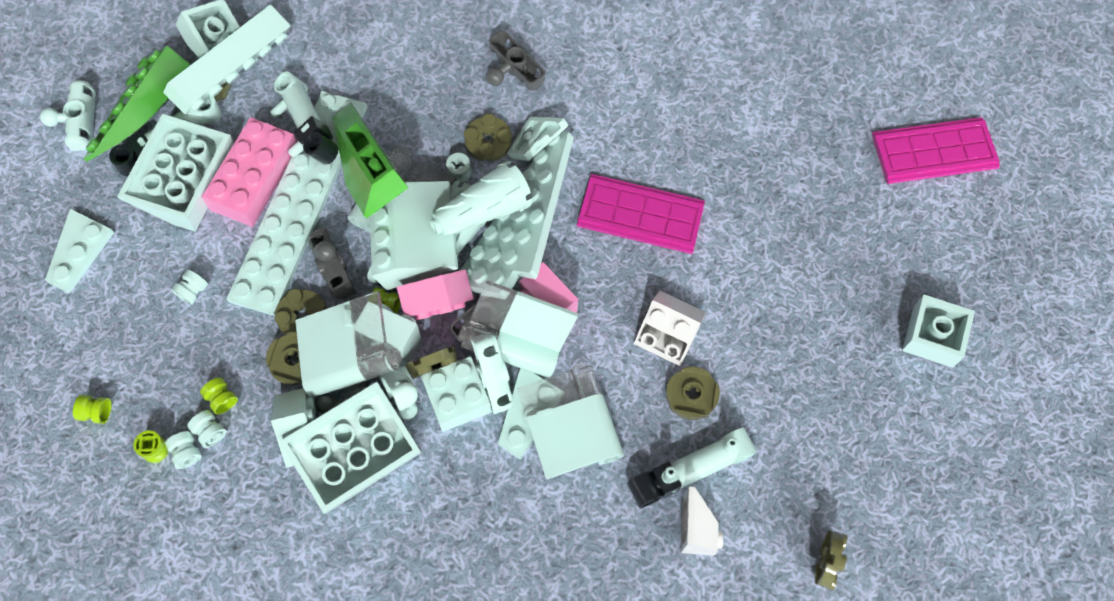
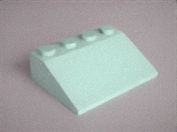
(176, 171)
(403, 240)
(350, 447)

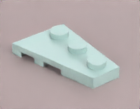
(76, 250)
(516, 433)

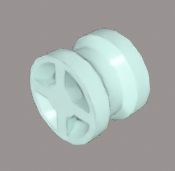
(462, 172)

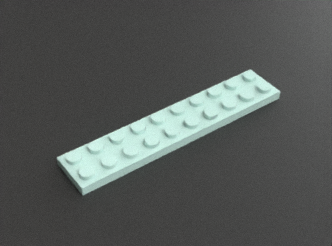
(289, 221)

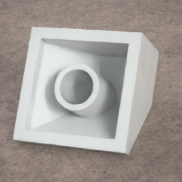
(699, 526)

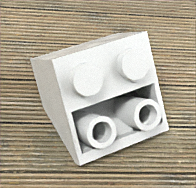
(669, 327)

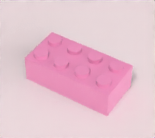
(250, 172)

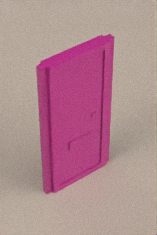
(935, 150)
(641, 214)

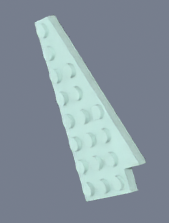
(517, 241)

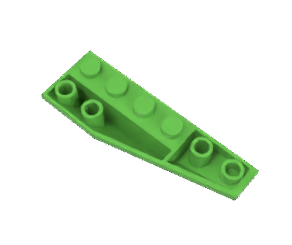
(139, 100)
(364, 163)

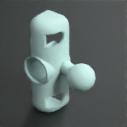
(76, 104)
(492, 372)
(402, 390)

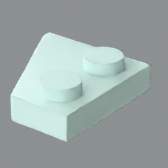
(535, 136)

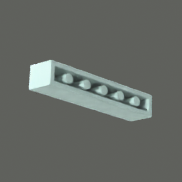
(226, 60)

